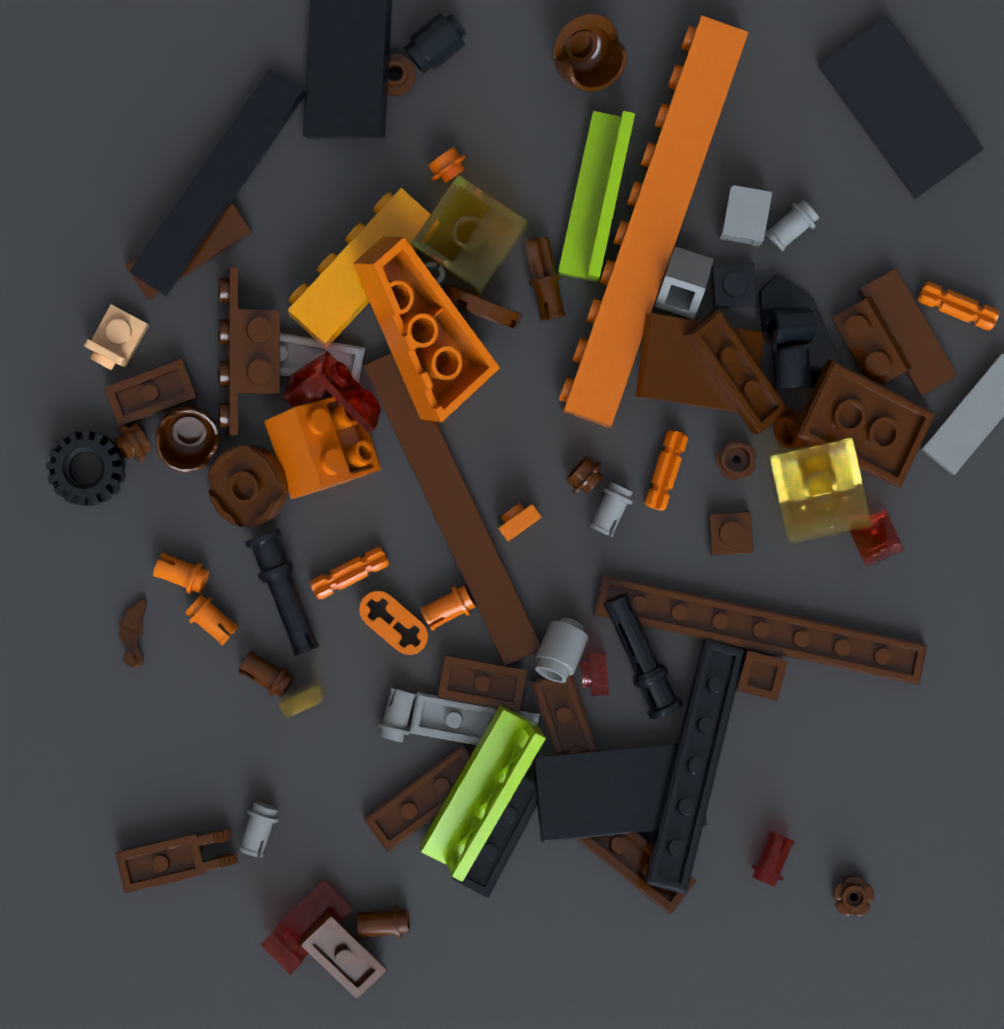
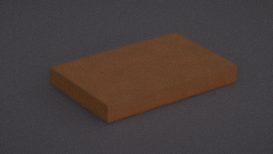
(673, 370)
(881, 422)

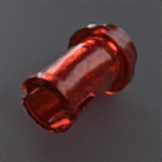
(772, 859)

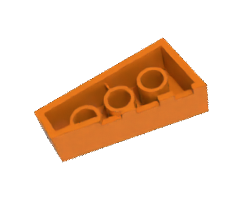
(424, 330)

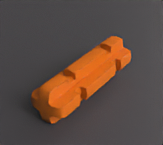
(958, 305)
(666, 470)
(349, 573)

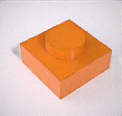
(518, 520)

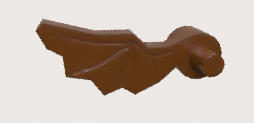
(130, 631)

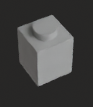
(684, 282)

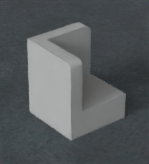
(746, 215)

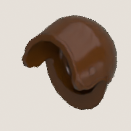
(589, 53)

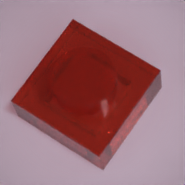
(878, 540)
(595, 674)

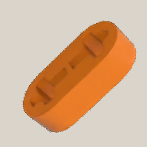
(387, 630)

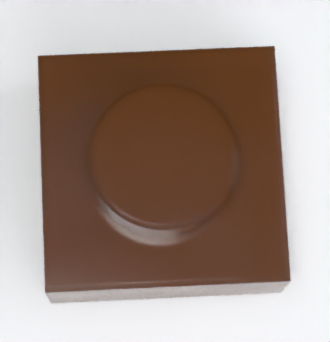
(730, 533)
(761, 675)

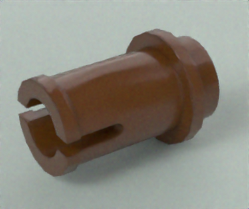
(266, 674)
(383, 923)

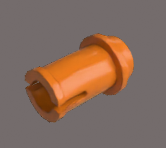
(181, 573)
(448, 607)
(209, 618)

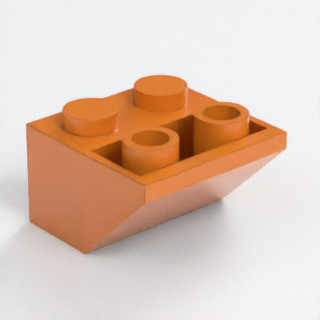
(320, 447)

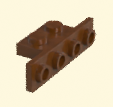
(250, 352)

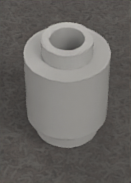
(561, 649)

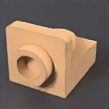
(116, 338)

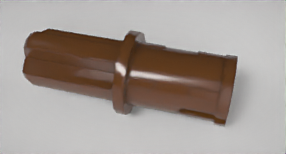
(544, 279)

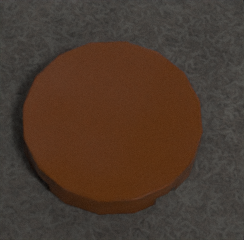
(483, 307)
(247, 486)

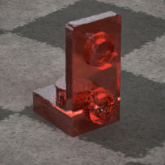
(333, 376)
(283, 940)

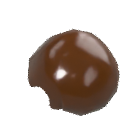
(187, 438)

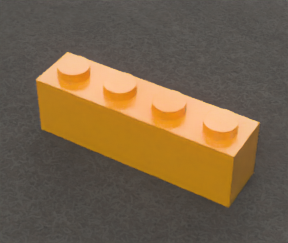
(337, 293)

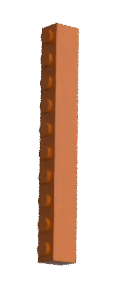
(655, 221)

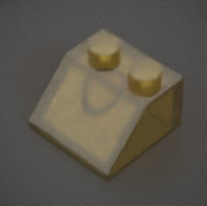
(470, 235)
(821, 491)

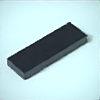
(502, 840)

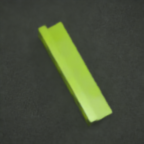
(596, 195)
(482, 791)

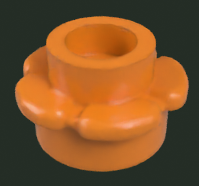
(447, 165)

